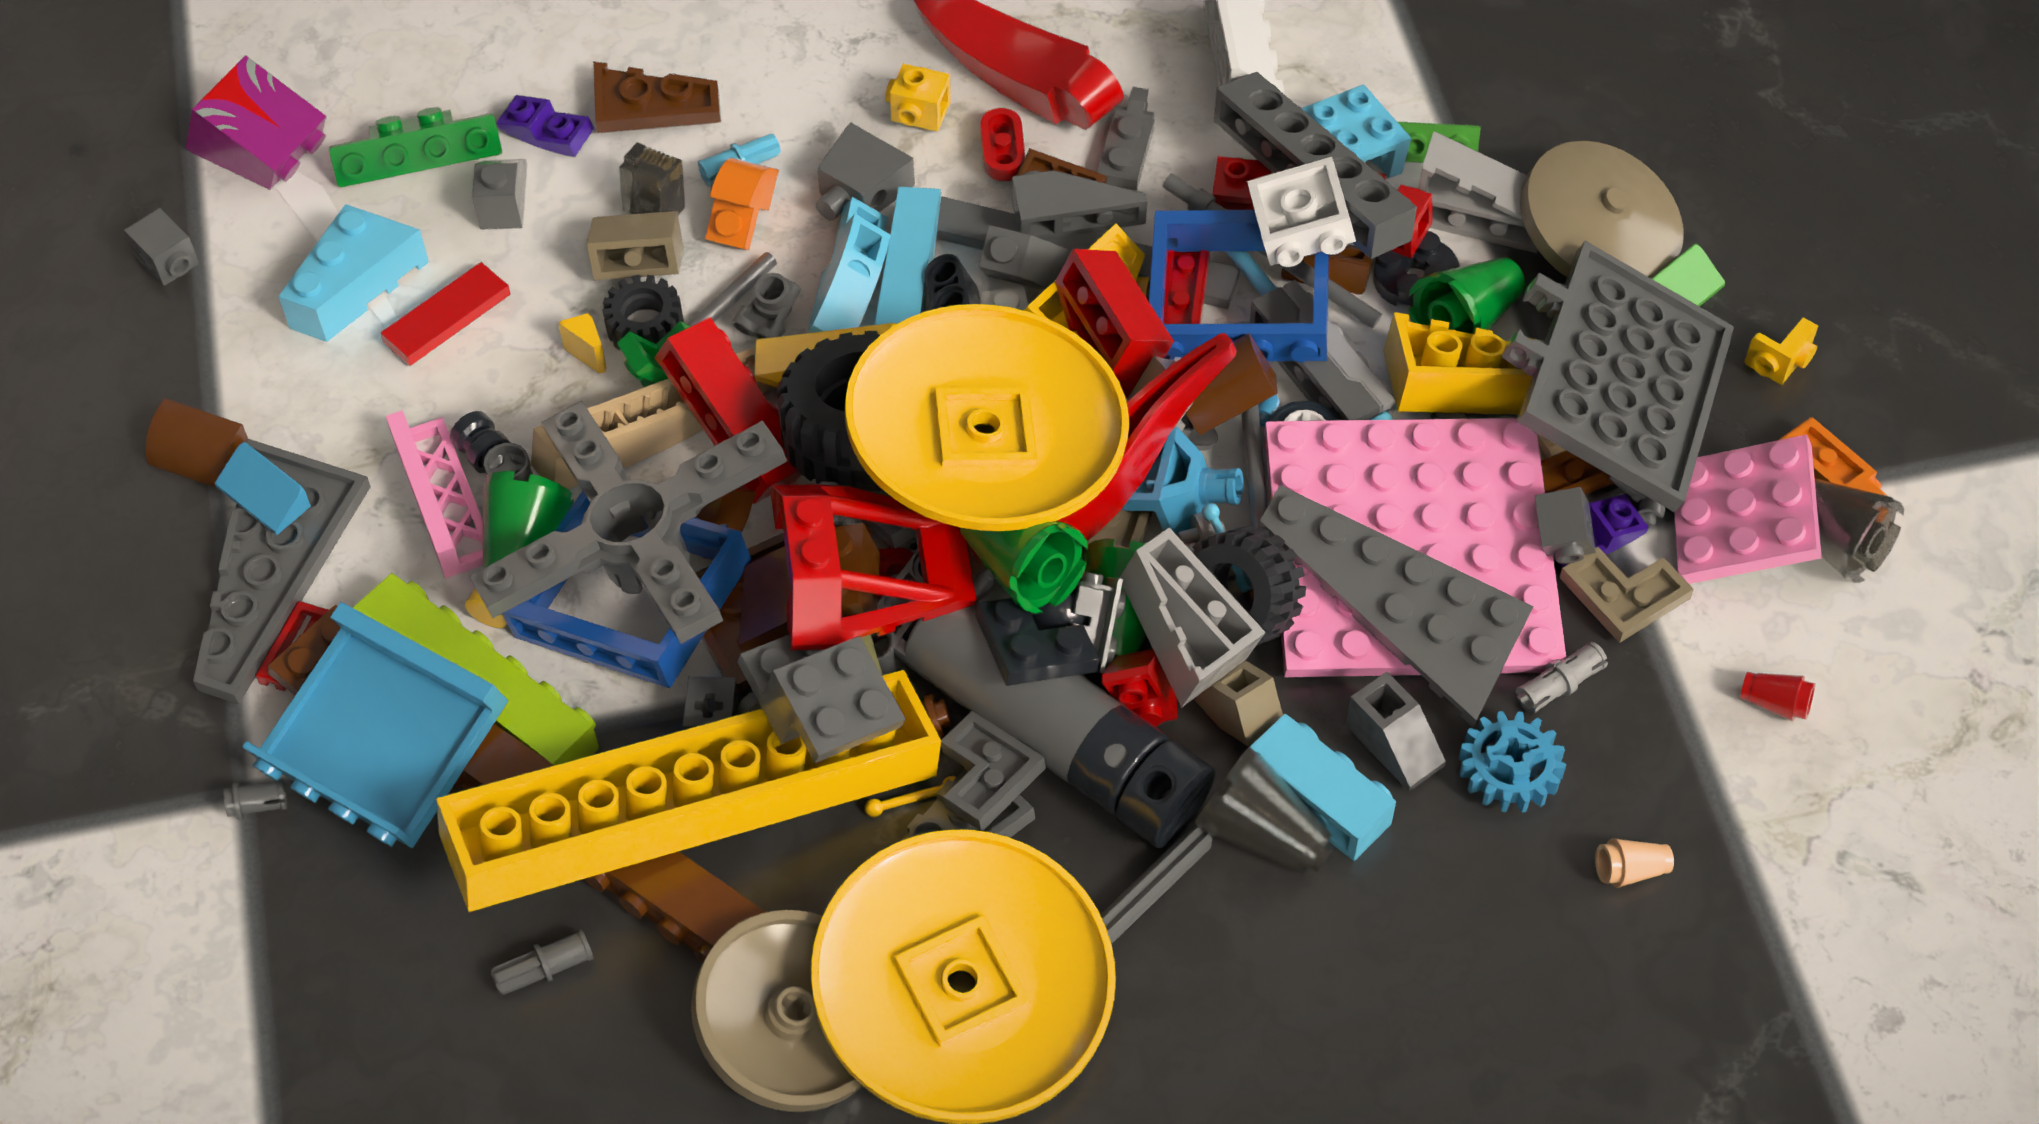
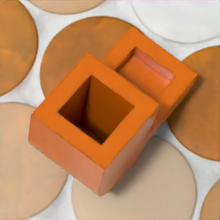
(739, 194)

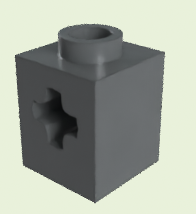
(161, 246)
(1565, 525)
(709, 700)

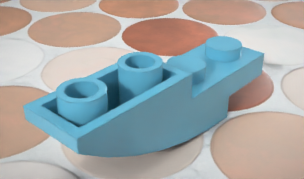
(853, 270)

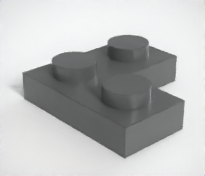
(997, 768)

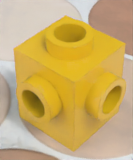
(919, 97)

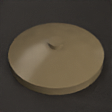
(1604, 199)
(760, 1017)

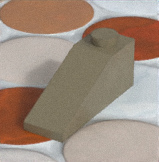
(1242, 703)

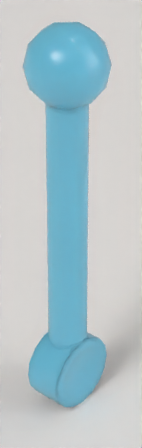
(1211, 513)

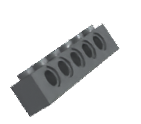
(1287, 137)

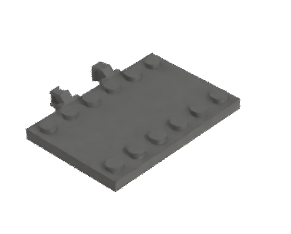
(1622, 373)

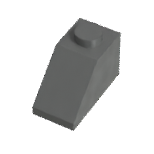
(500, 193)
(1021, 258)

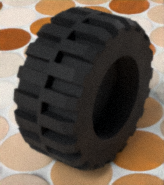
(813, 412)

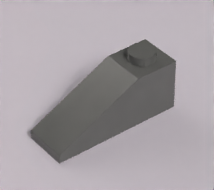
(1065, 205)

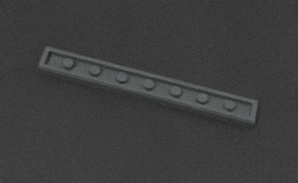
(969, 224)

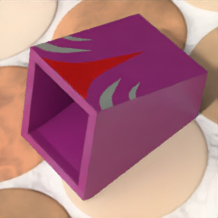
(254, 126)

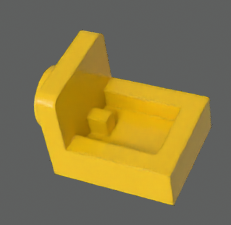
(1780, 360)

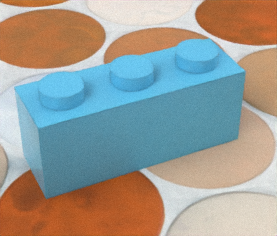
(1329, 785)

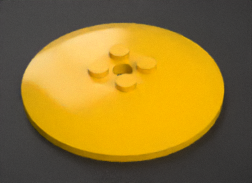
(973, 364)
(978, 909)

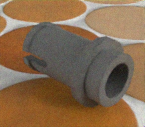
(254, 798)

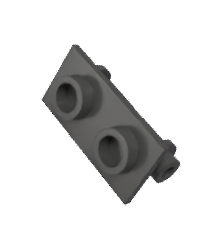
(1101, 605)

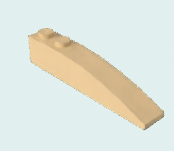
(634, 426)

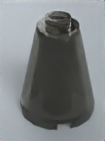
(1855, 527)
(1265, 817)

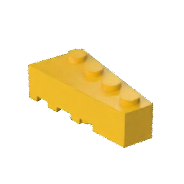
(1451, 370)

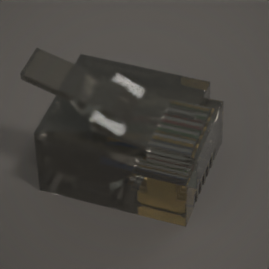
(651, 181)

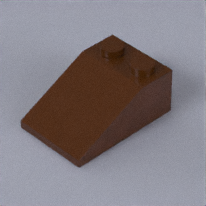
(768, 587)

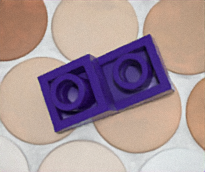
(538, 124)
(1615, 523)

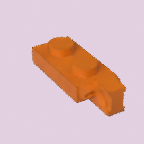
(1834, 460)

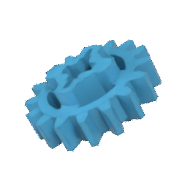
(1508, 765)

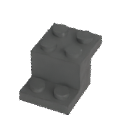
(823, 696)

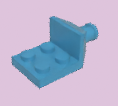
(1183, 484)

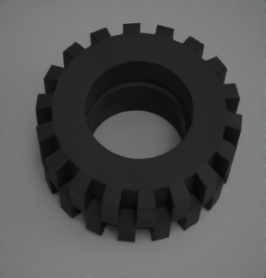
(1268, 568)

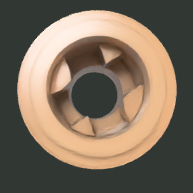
(1632, 861)

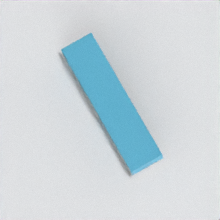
(908, 254)

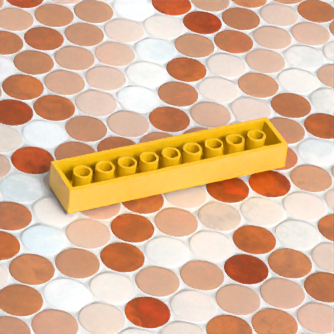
(664, 799)

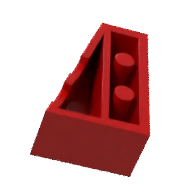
(1111, 313)

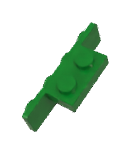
(414, 146)

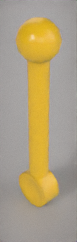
(875, 807)

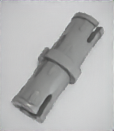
(1561, 677)

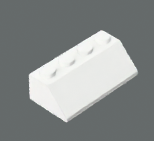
(1240, 40)

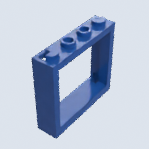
(1234, 232)
(617, 650)

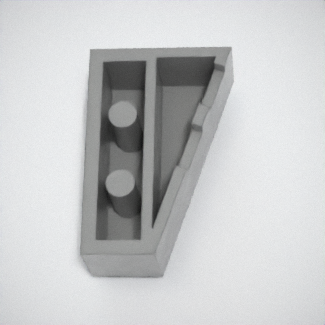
(1474, 194)
(1187, 616)

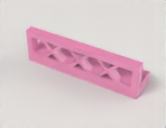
(426, 493)

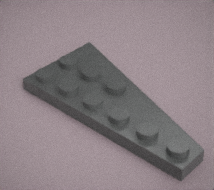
(271, 572)
(1416, 606)

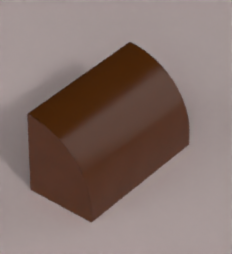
(1235, 389)
(192, 441)

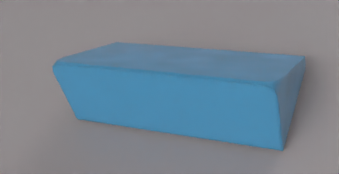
(262, 489)

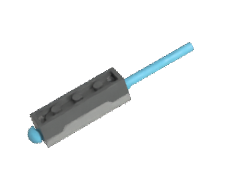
(1342, 381)

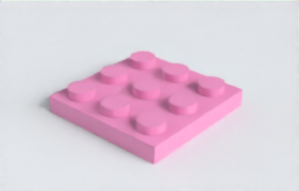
(1749, 511)

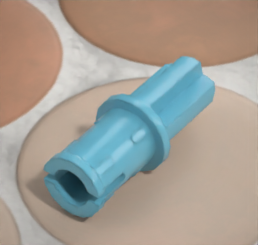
(754, 151)

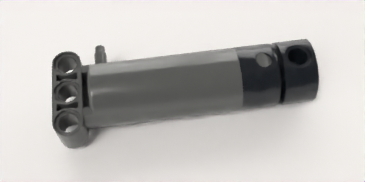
(1068, 720)

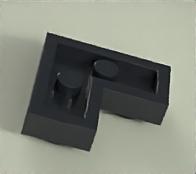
(1031, 654)

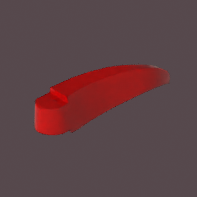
(1025, 62)
(1152, 418)

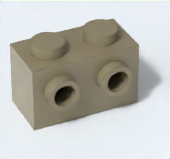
(635, 245)

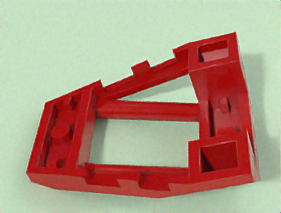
(816, 575)

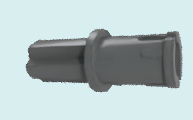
(541, 963)

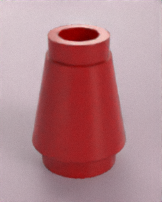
(1779, 693)

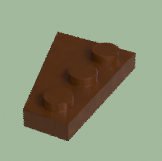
(645, 101)

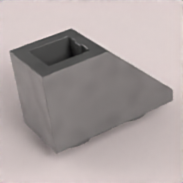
(1395, 731)

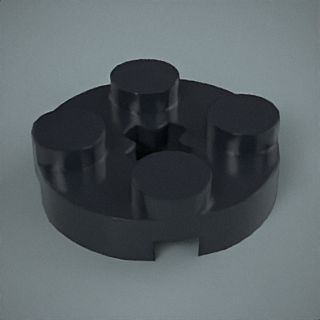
(1391, 268)

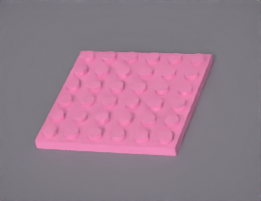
(1438, 487)

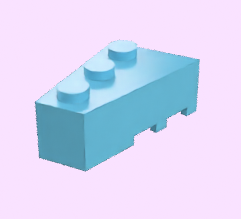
(348, 269)

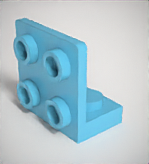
(1364, 128)

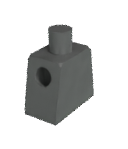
(862, 169)

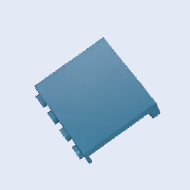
(380, 729)

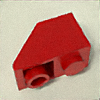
(1142, 686)

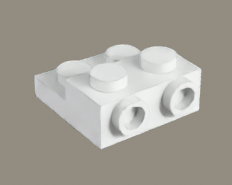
(1301, 212)

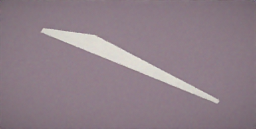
(317, 212)

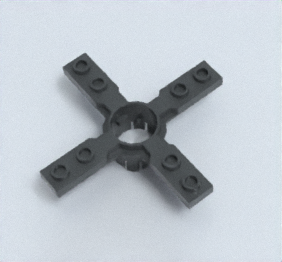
(617, 512)

